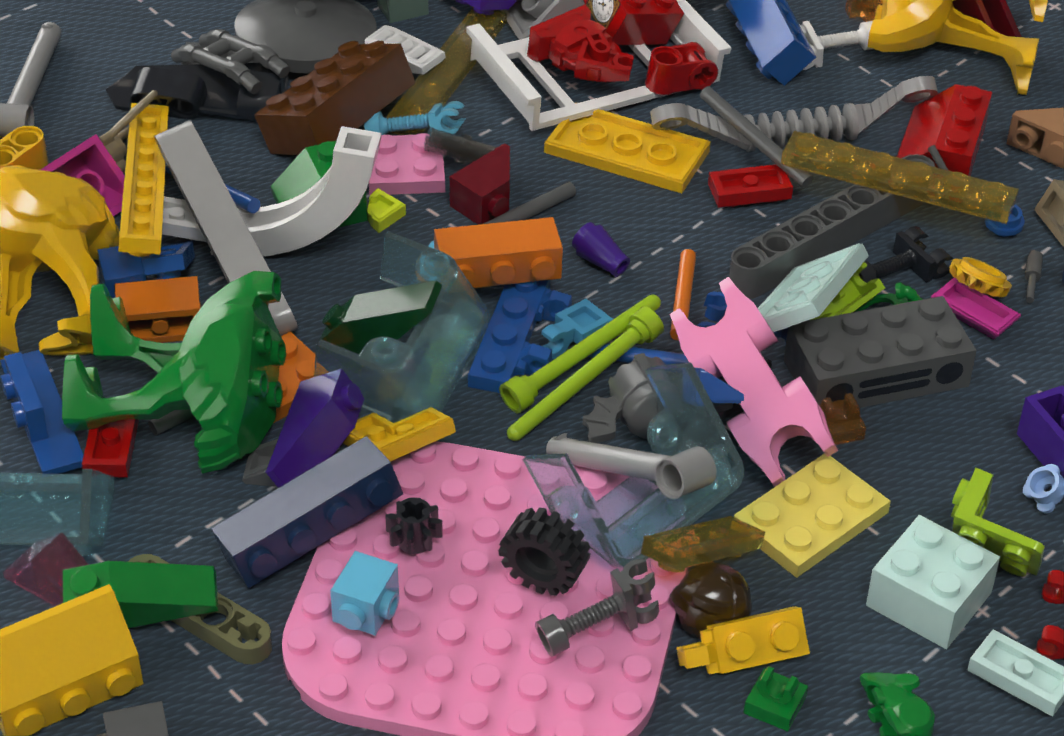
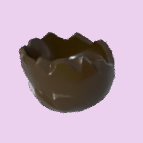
(711, 596)

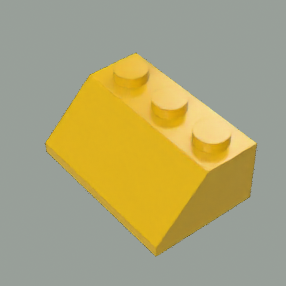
(65, 662)

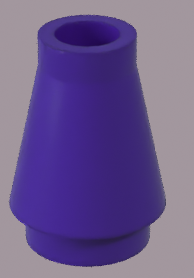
(599, 248)

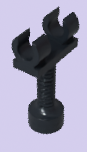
(911, 254)

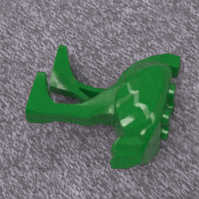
(219, 371)

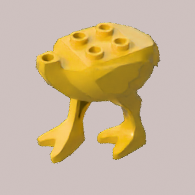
(919, 23)
(46, 226)

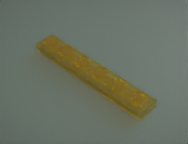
(900, 176)

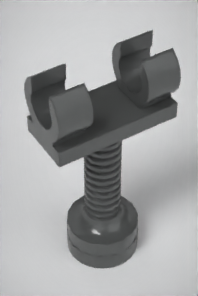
(627, 595)

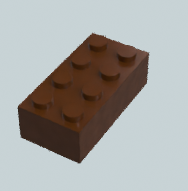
(335, 94)

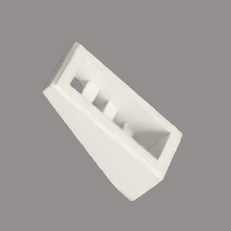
(413, 48)

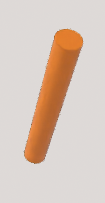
(684, 285)

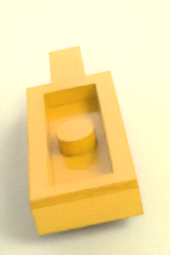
(748, 642)

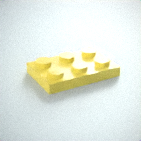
(814, 513)

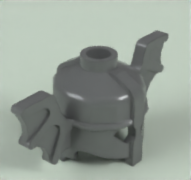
(631, 400)

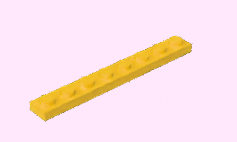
(144, 184)

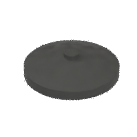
(304, 29)

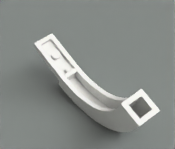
(306, 217)

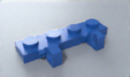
(506, 343)

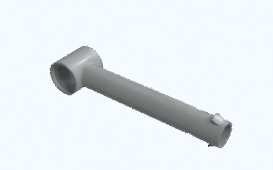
(18, 109)
(673, 474)

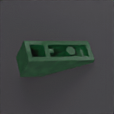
(379, 315)

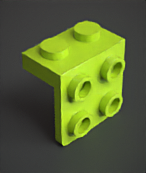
(1016, 551)

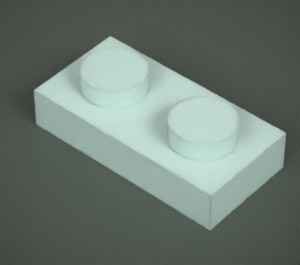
(1019, 672)

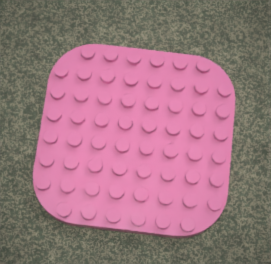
(464, 630)

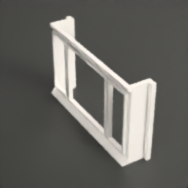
(497, 63)

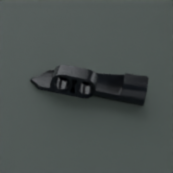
(195, 90)

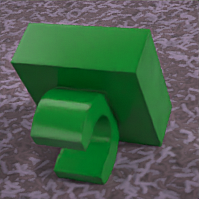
(776, 699)

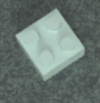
(932, 581)

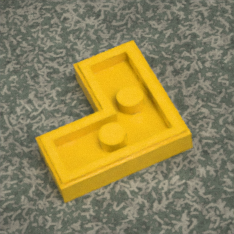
(402, 436)

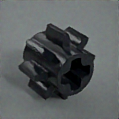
(414, 525)

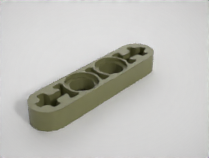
(224, 635)

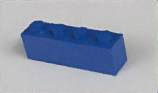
(773, 37)

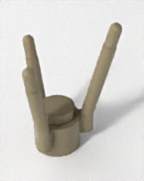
(113, 141)

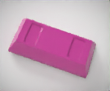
(977, 308)

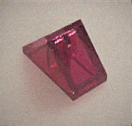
(42, 567)

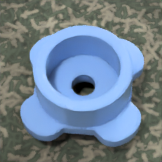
(1039, 481)

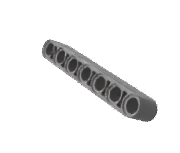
(216, 212)

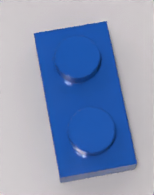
(171, 260)

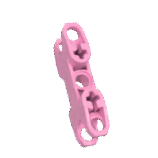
(770, 411)

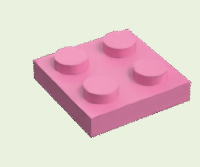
(406, 167)

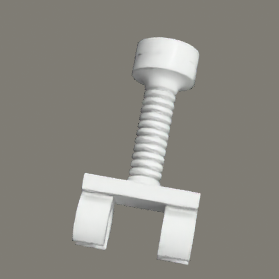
(819, 43)

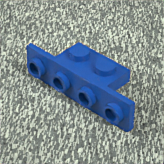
(39, 411)

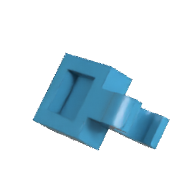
(574, 325)

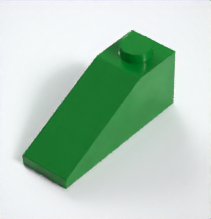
(148, 590)

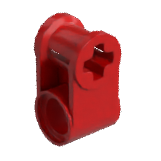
(679, 69)

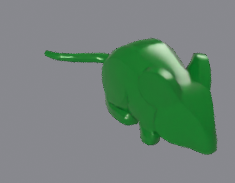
(896, 704)

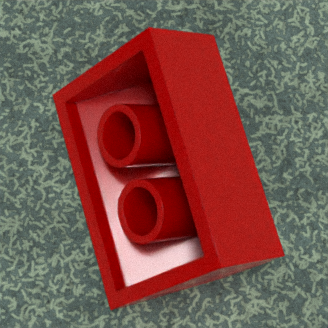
(952, 123)

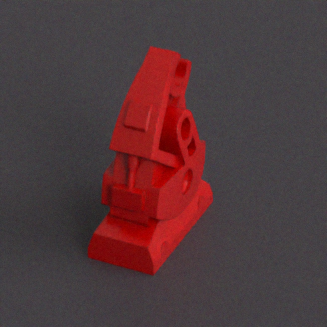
(579, 46)

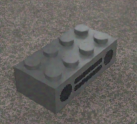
(882, 353)

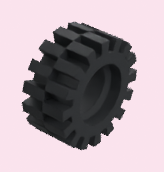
(544, 551)

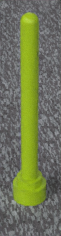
(642, 328)
(520, 391)

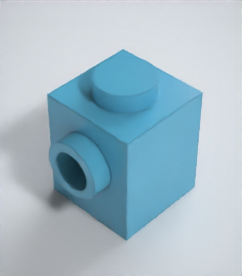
(365, 593)

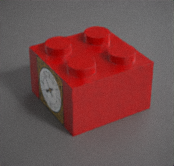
(637, 20)

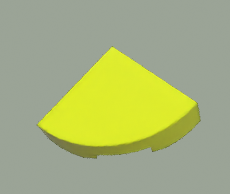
(384, 210)

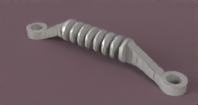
(852, 121)

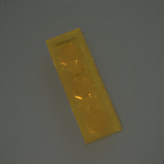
(702, 543)

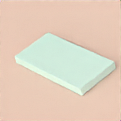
(811, 287)

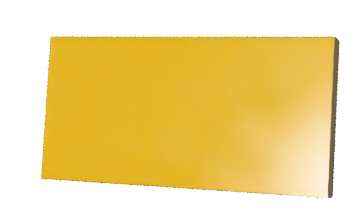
(629, 149)

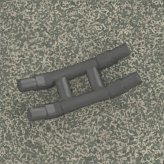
(220, 42)

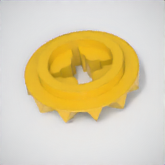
(980, 276)

